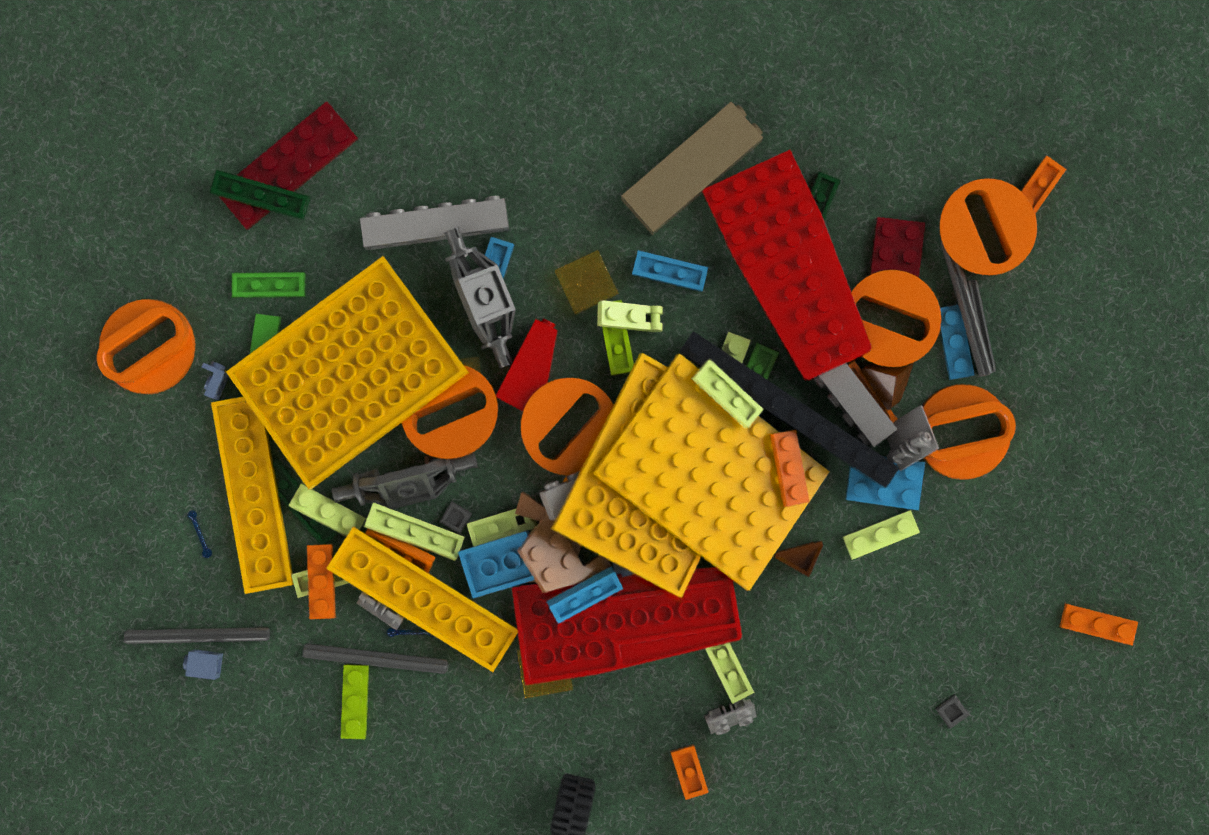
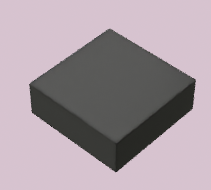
(456, 517)
(952, 711)

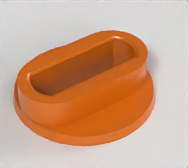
(1010, 215)
(905, 295)
(159, 368)
(547, 408)
(464, 434)
(976, 457)

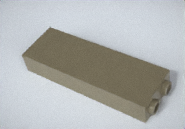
(692, 167)

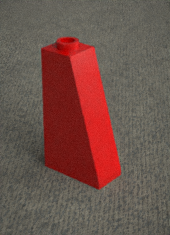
(531, 365)

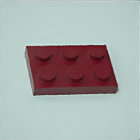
(897, 246)

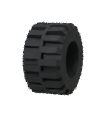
(573, 805)

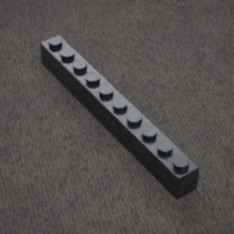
(794, 412)

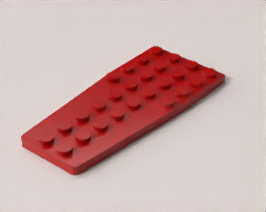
(790, 263)
(625, 628)

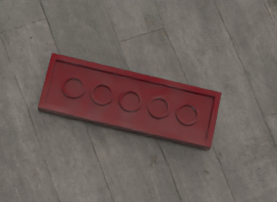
(295, 158)

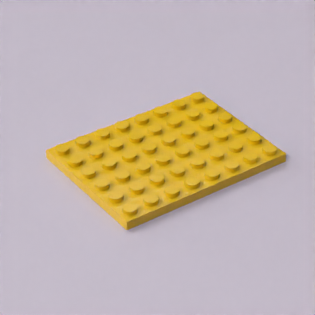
(346, 372)
(705, 475)
(608, 521)

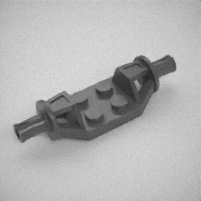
(482, 296)
(404, 486)

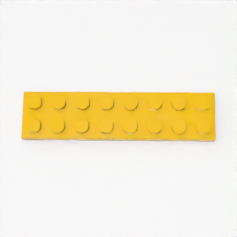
(252, 496)
(422, 599)

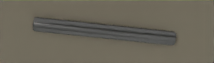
(969, 316)
(196, 635)
(375, 658)

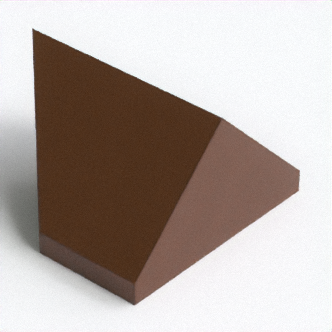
(888, 382)
(801, 557)

